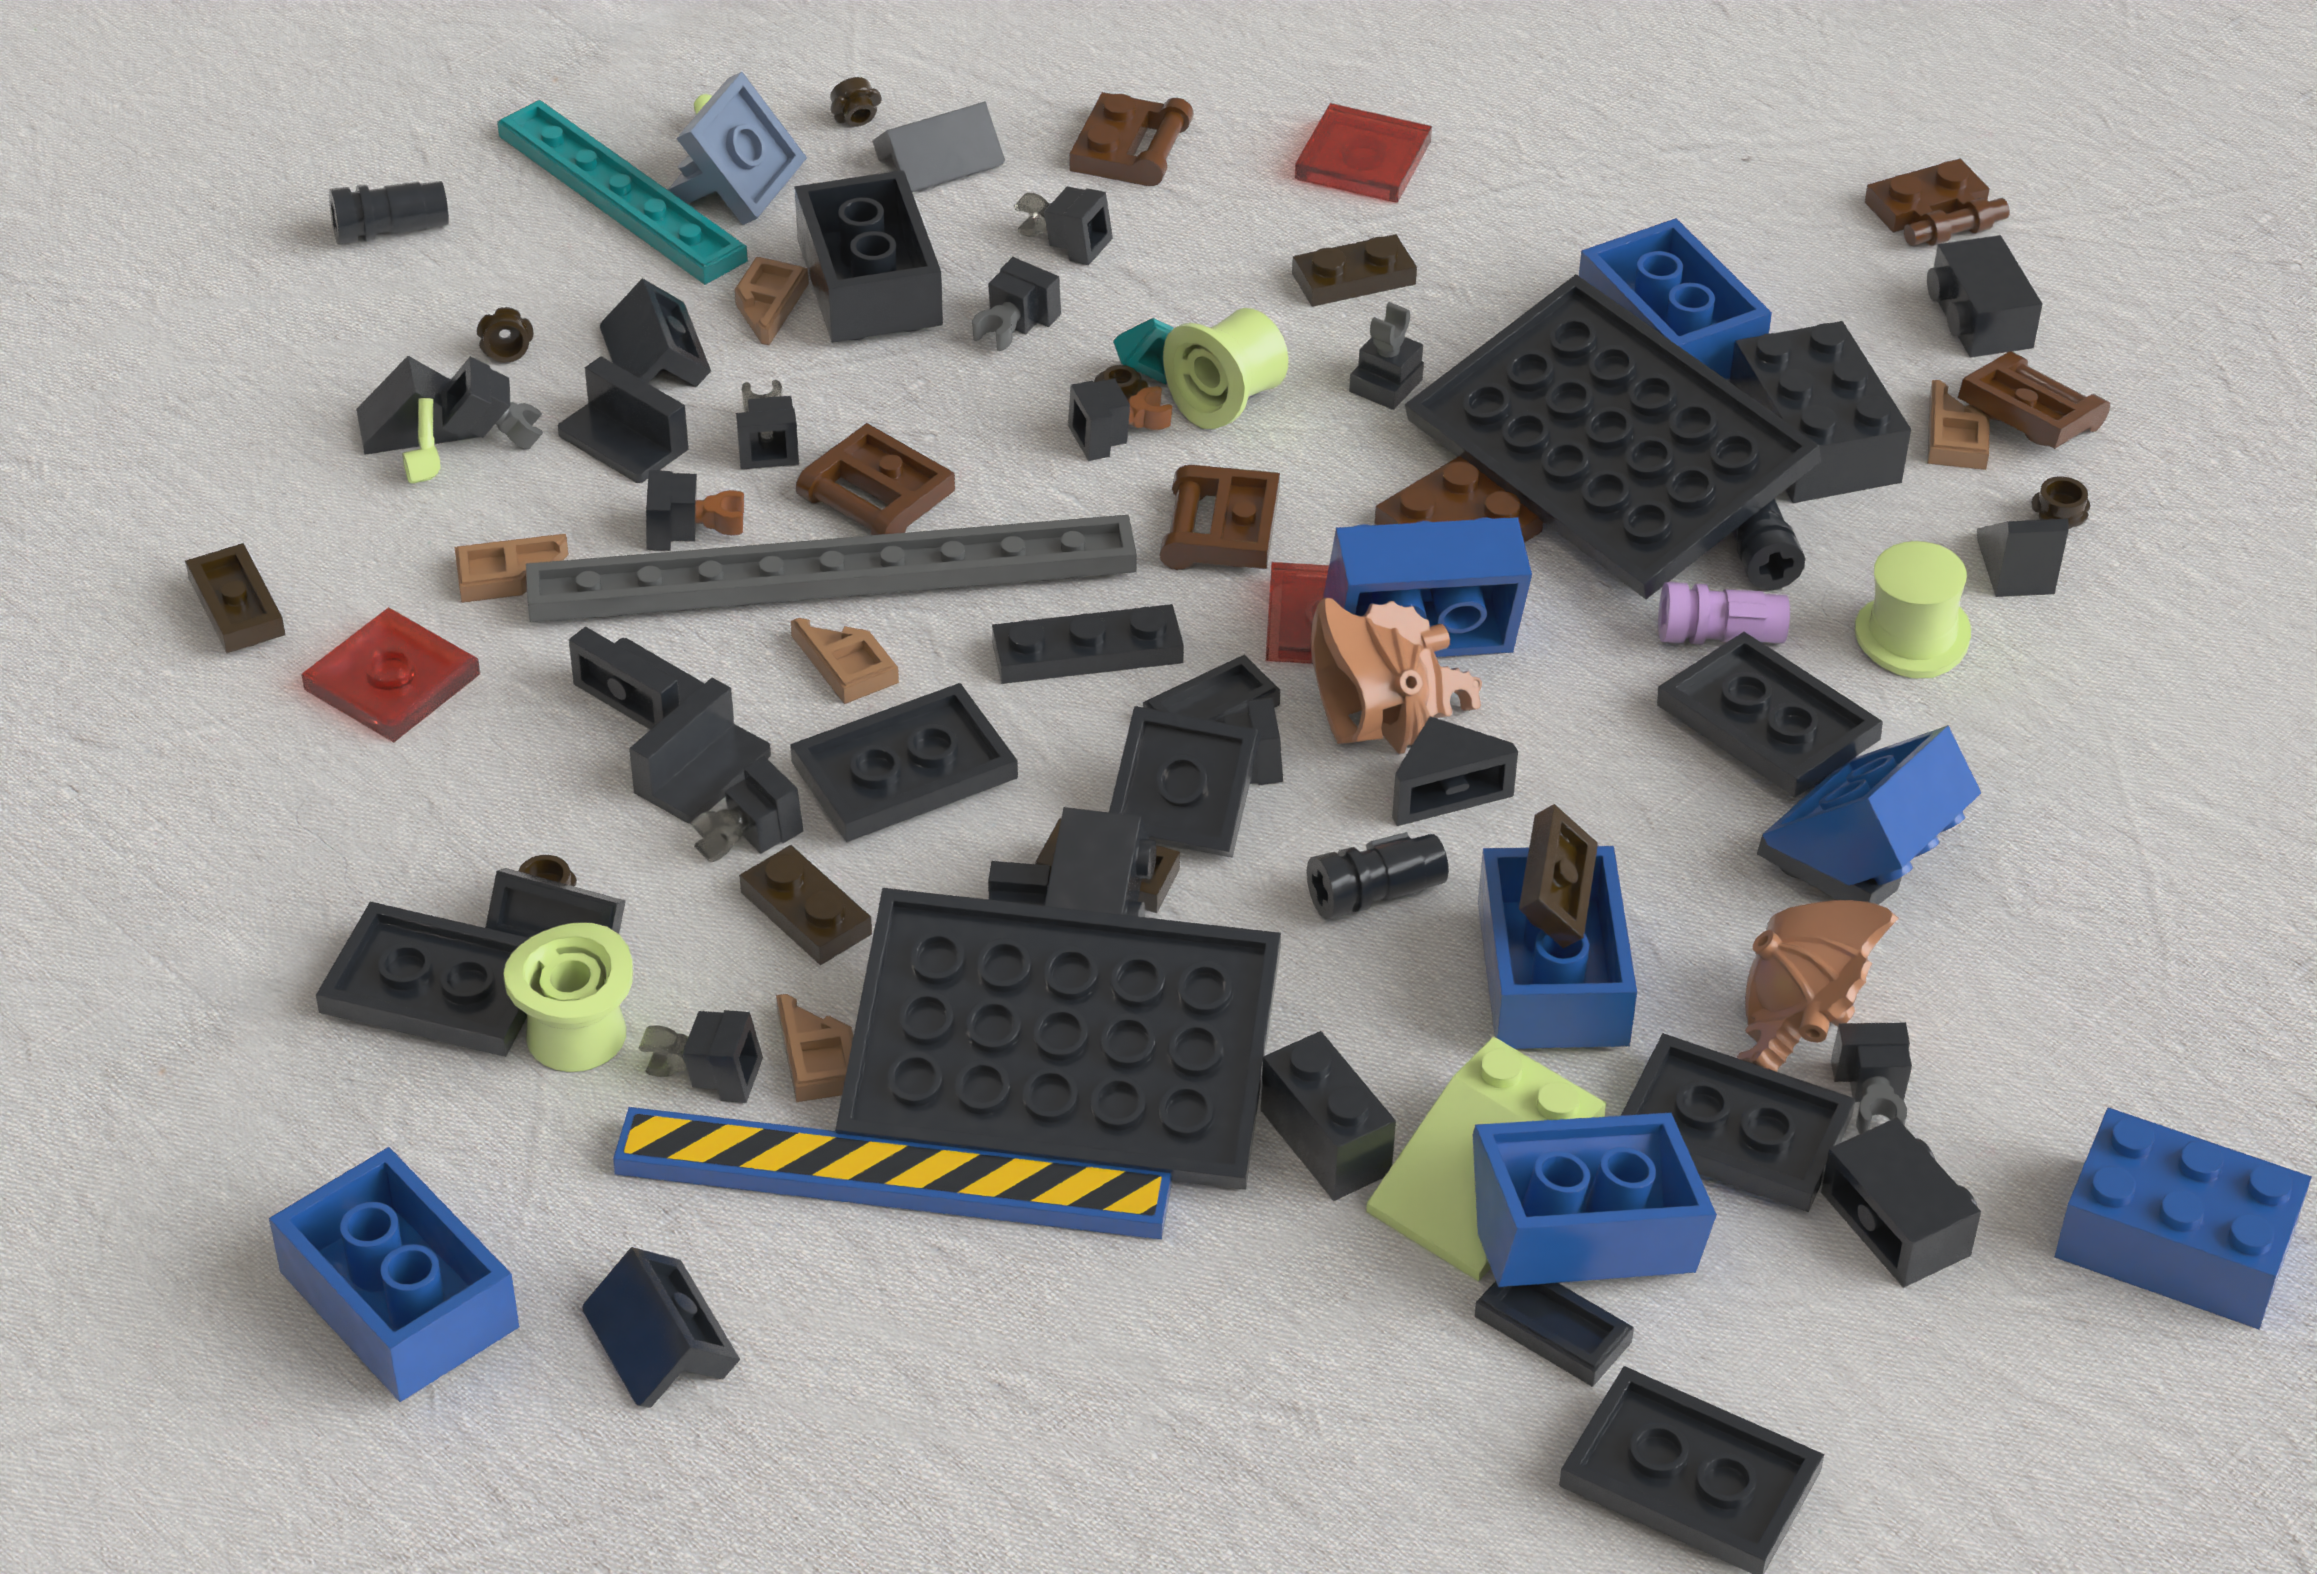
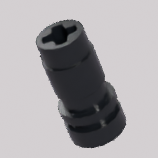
(386, 210)
(1769, 549)
(1383, 872)

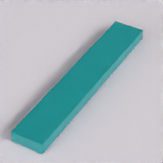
(623, 192)

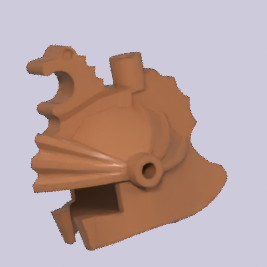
(1384, 670)
(1808, 974)

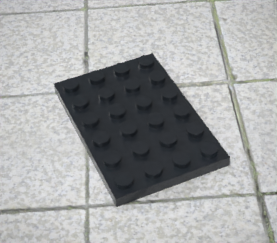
(1613, 435)
(1062, 1035)

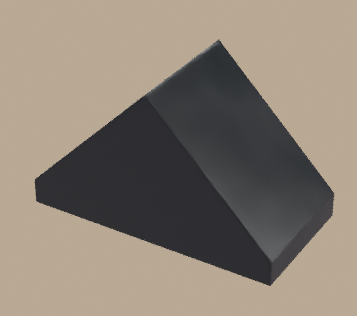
(391, 411)
(2023, 555)
(1452, 771)

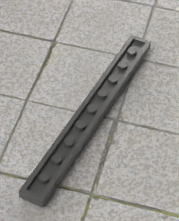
(830, 568)

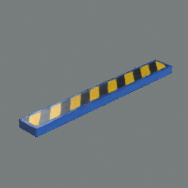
(891, 1173)

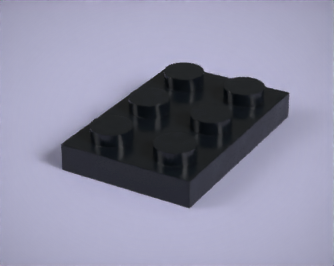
(1769, 714)
(903, 761)
(425, 979)
(1744, 1119)
(1692, 1471)

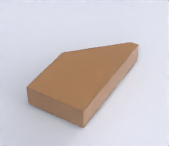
(769, 295)
(1956, 432)
(500, 567)
(847, 660)
(814, 1050)

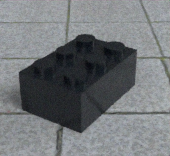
(868, 256)
(1835, 398)

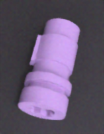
(1720, 614)

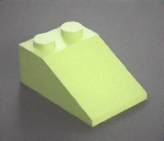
(1432, 1181)

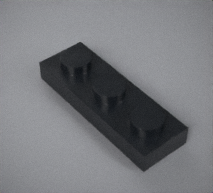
(1087, 643)

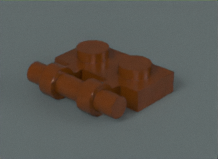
(1935, 203)

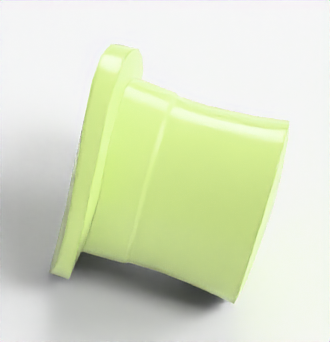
(1223, 365)
(1916, 613)
(572, 994)

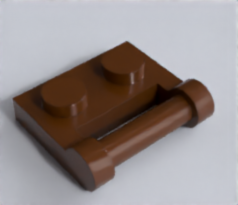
(1115, 132)
(2032, 401)
(885, 470)
(1240, 519)

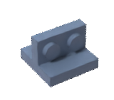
(736, 150)

